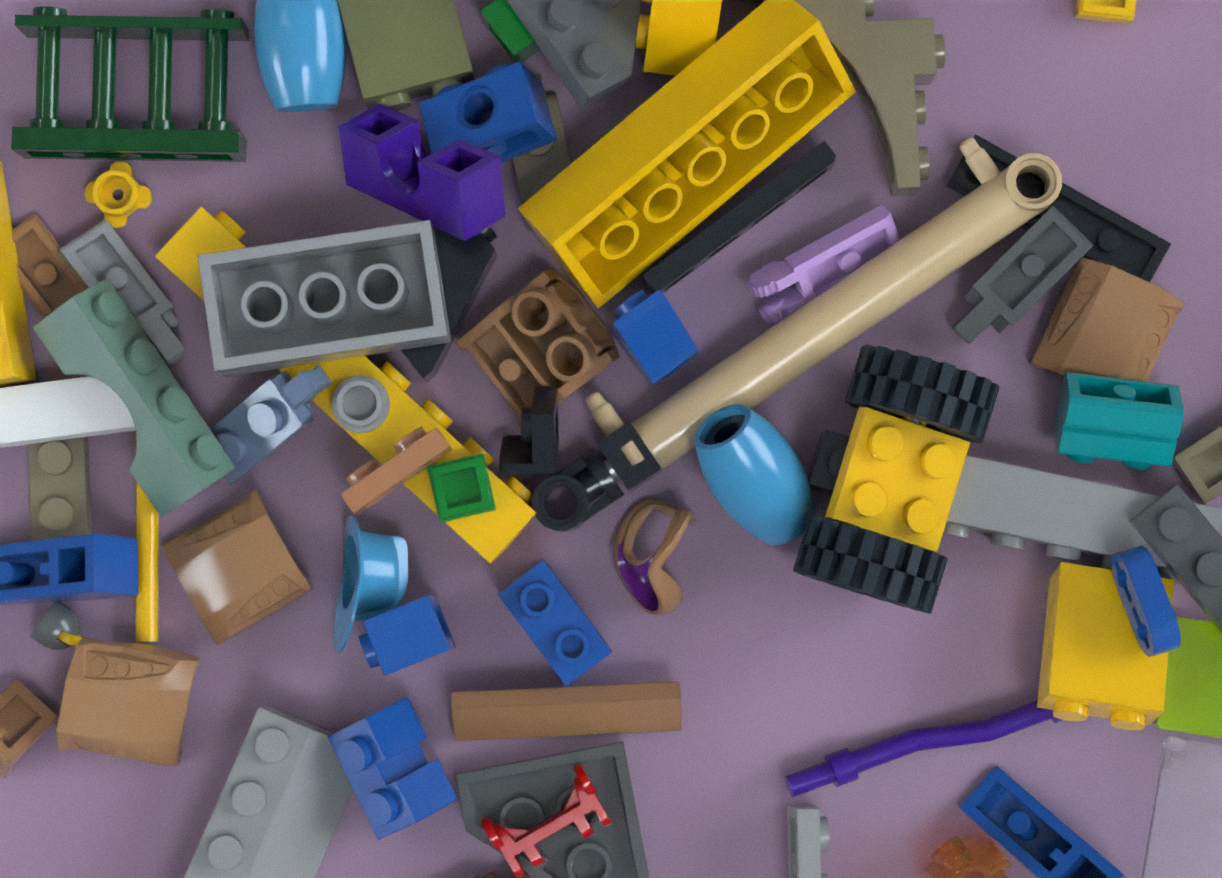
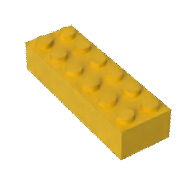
(689, 148)

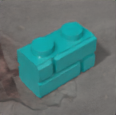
(1118, 420)

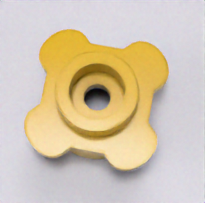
(102, 191)

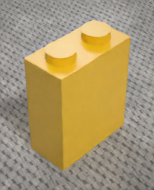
(1093, 656)

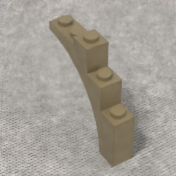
(884, 66)

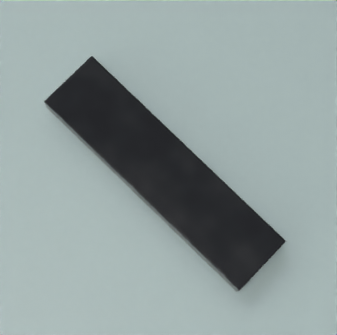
(740, 219)
(1113, 237)

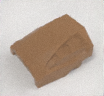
(1106, 324)
(541, 339)
(236, 568)
(126, 701)

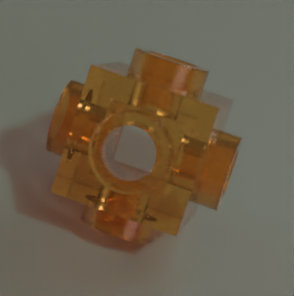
(962, 856)

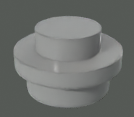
(360, 404)

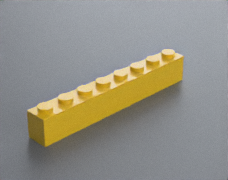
(486, 532)

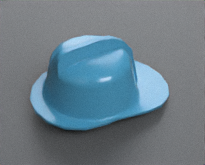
(371, 578)

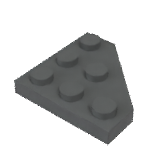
(584, 41)
(537, 788)

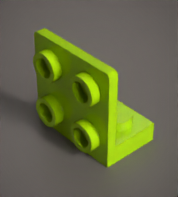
(1194, 681)

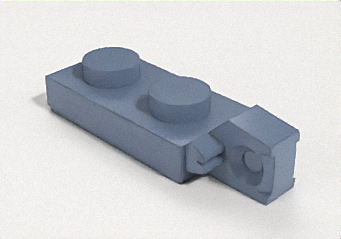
(268, 419)

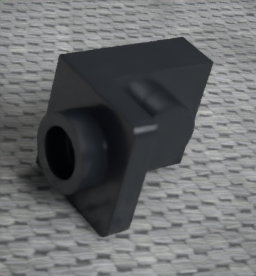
(537, 447)

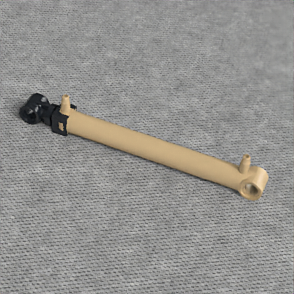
(803, 338)

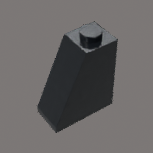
(463, 272)

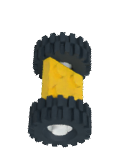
(897, 477)

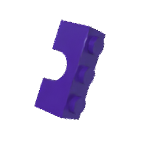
(452, 187)

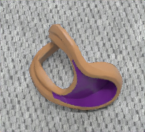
(644, 579)

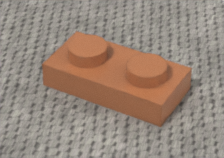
(373, 483)

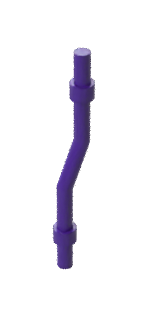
(843, 766)

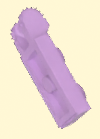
(821, 264)

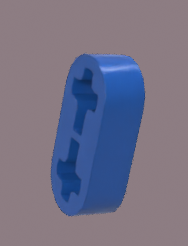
(1145, 601)

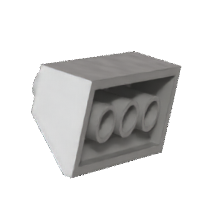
(275, 803)

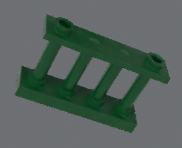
(103, 136)

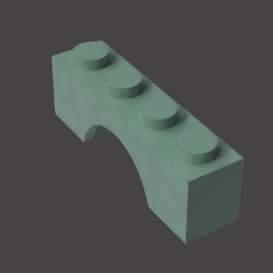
(103, 340)

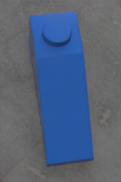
(68, 569)
(1032, 831)

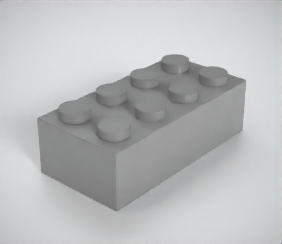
(324, 298)

